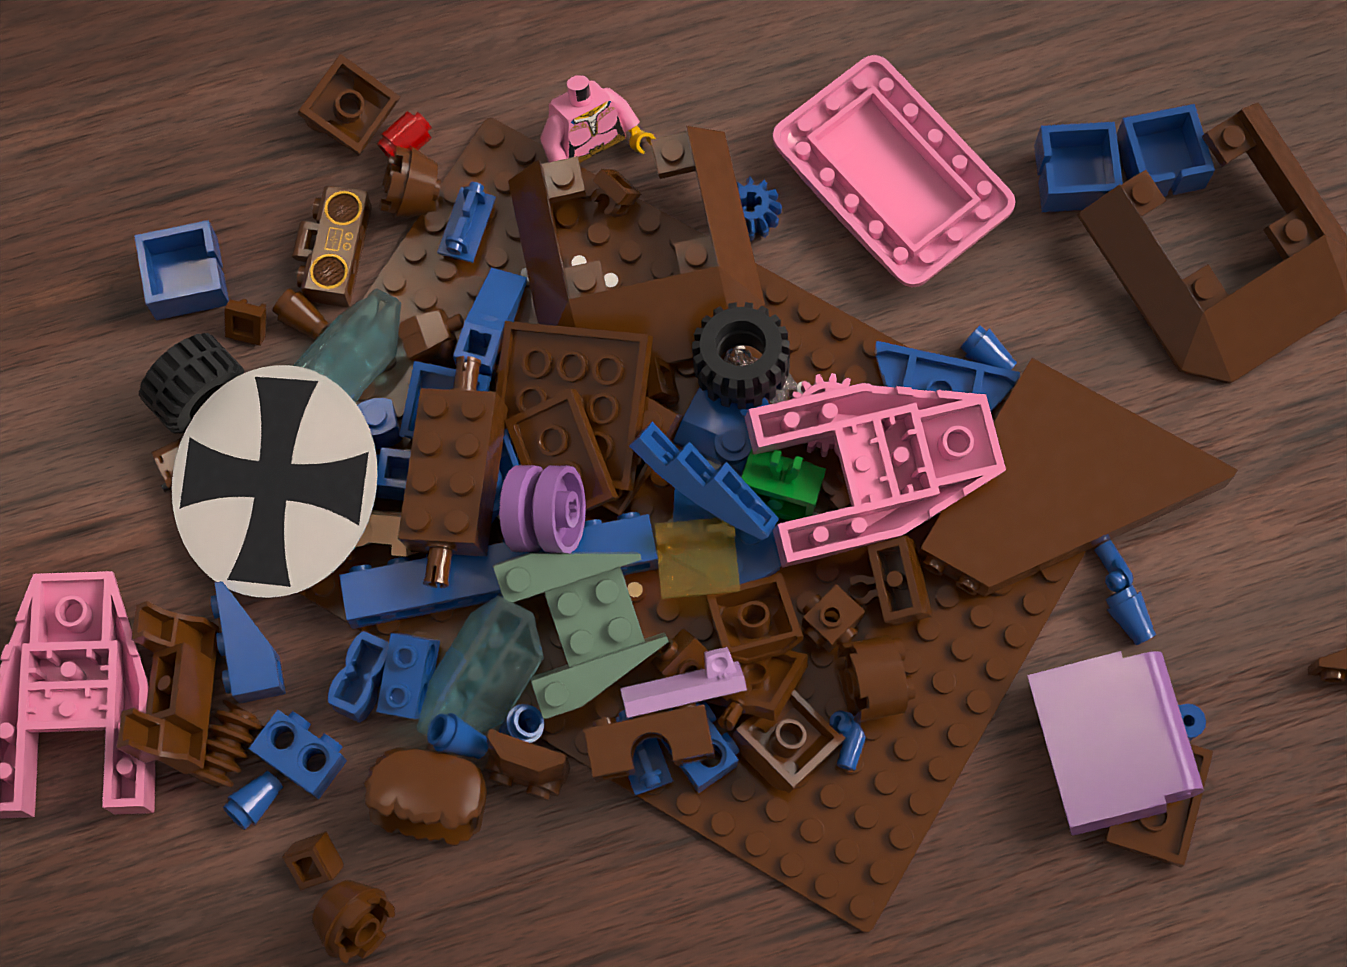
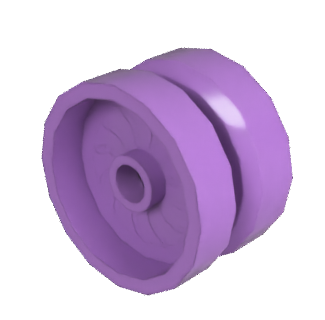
(542, 509)

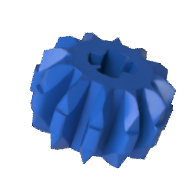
(764, 204)

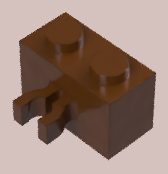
(897, 581)

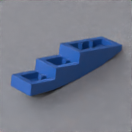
(716, 491)

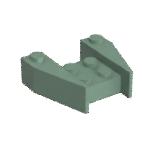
(591, 619)

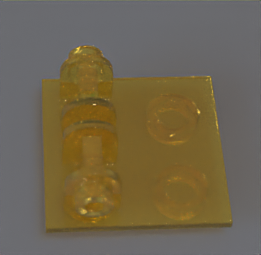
(697, 558)

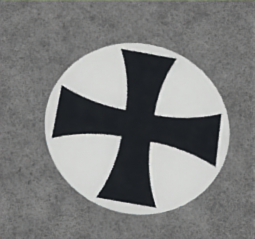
(274, 481)

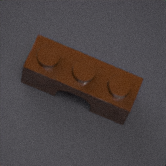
(614, 743)

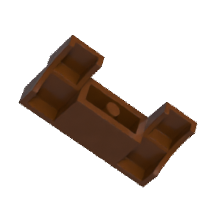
(179, 689)

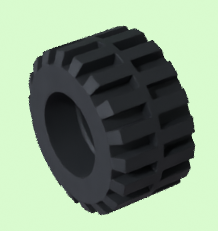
(741, 328)
(186, 378)

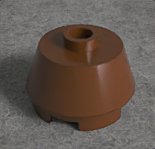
(409, 183)
(352, 919)

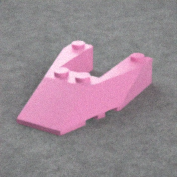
(899, 455)
(71, 671)

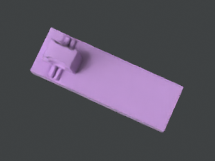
(717, 679)

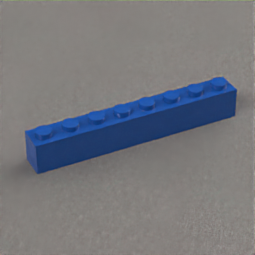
(399, 593)

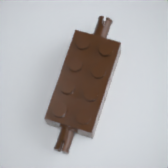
(453, 472)

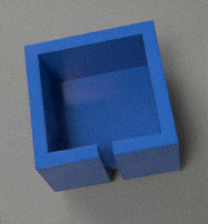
(1167, 147)
(1076, 164)
(181, 270)

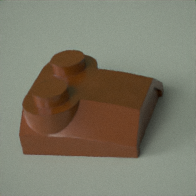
(348, 105)
(756, 620)
(790, 746)
(525, 764)

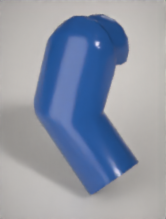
(1119, 575)
(853, 742)

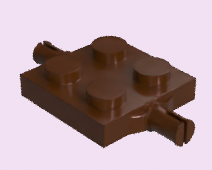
(768, 688)

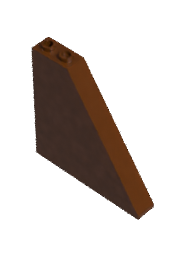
(1070, 482)

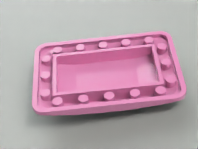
(893, 171)

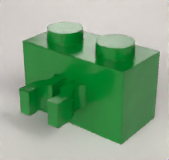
(784, 483)

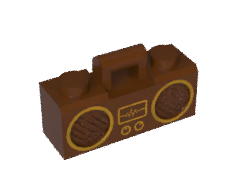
(340, 233)

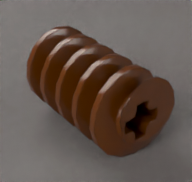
(227, 745)

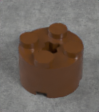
(875, 678)

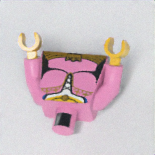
(589, 122)

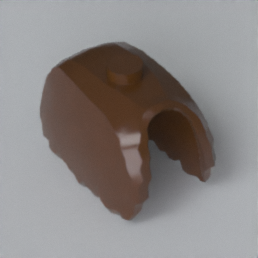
(426, 794)

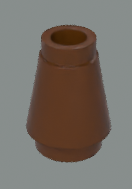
(300, 314)

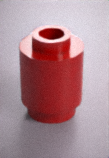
(405, 132)

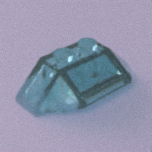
(357, 344)
(485, 667)

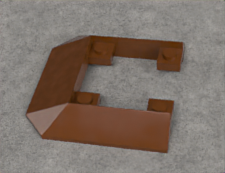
(670, 308)
(1195, 316)

